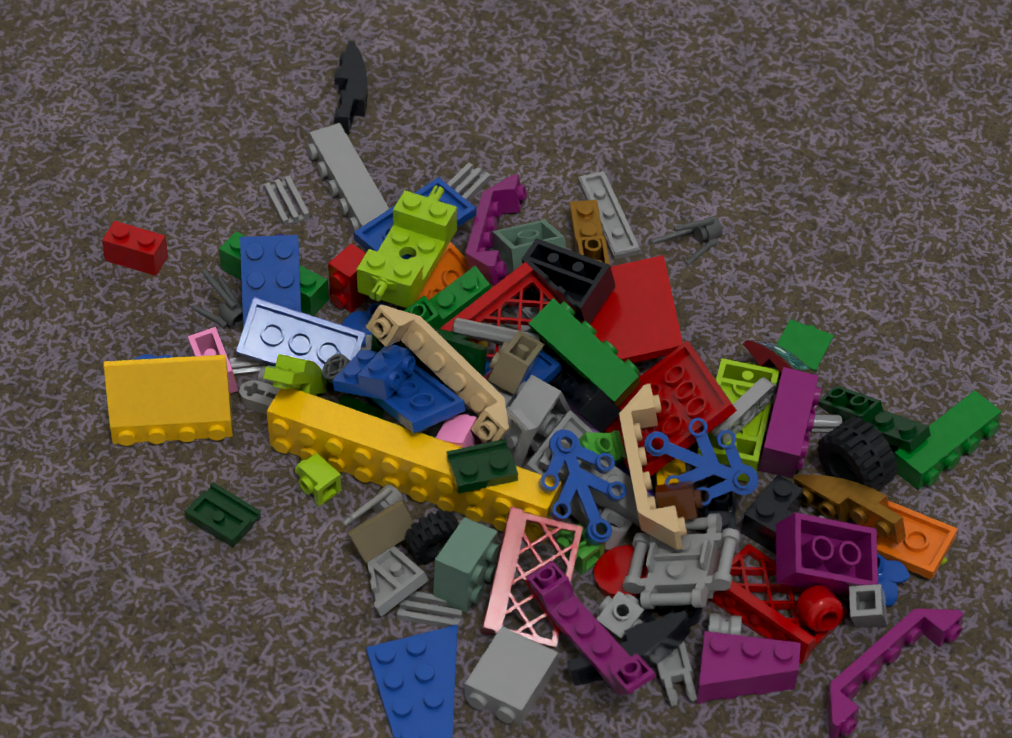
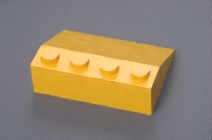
(168, 399)

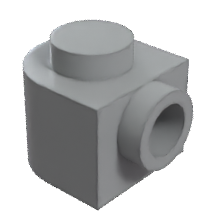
(619, 532)

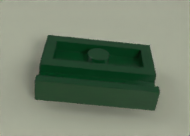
(482, 466)
(222, 514)

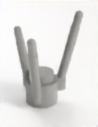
(384, 498)

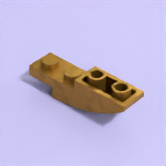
(587, 230)
(846, 499)

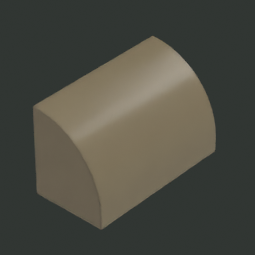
(381, 531)

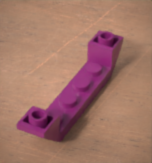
(497, 200)
(935, 624)
(586, 633)

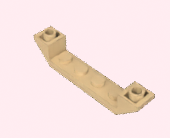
(393, 325)
(659, 522)

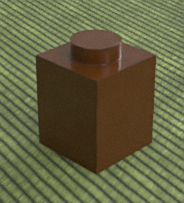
(682, 496)

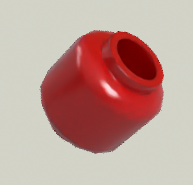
(819, 608)

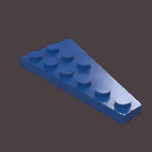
(417, 682)

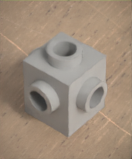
(620, 614)

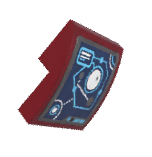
(773, 355)

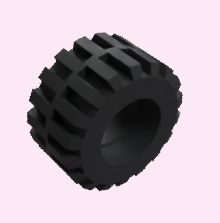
(857, 454)

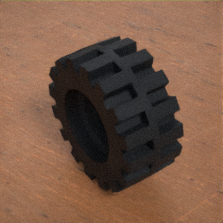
(430, 535)

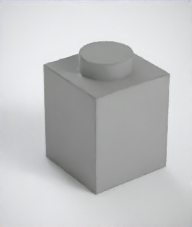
(868, 605)

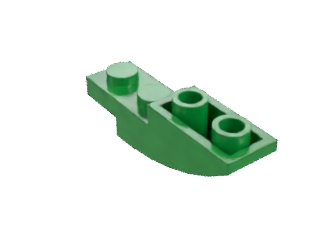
(451, 299)

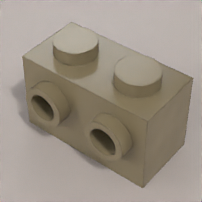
(514, 362)

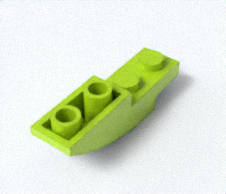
(296, 374)

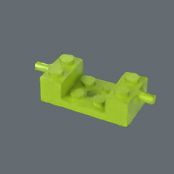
(419, 228)
(736, 380)

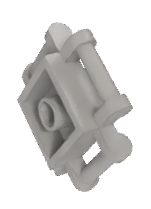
(684, 574)

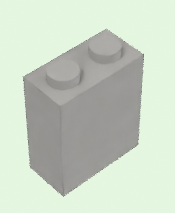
(510, 676)

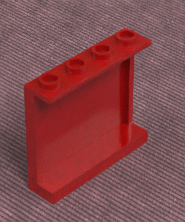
(640, 312)

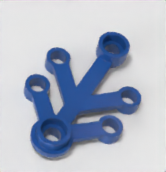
(707, 463)
(580, 481)

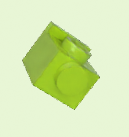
(318, 478)

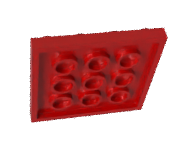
(685, 393)

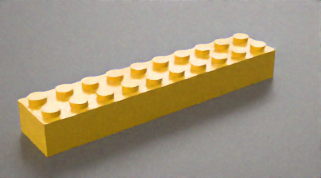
(397, 457)

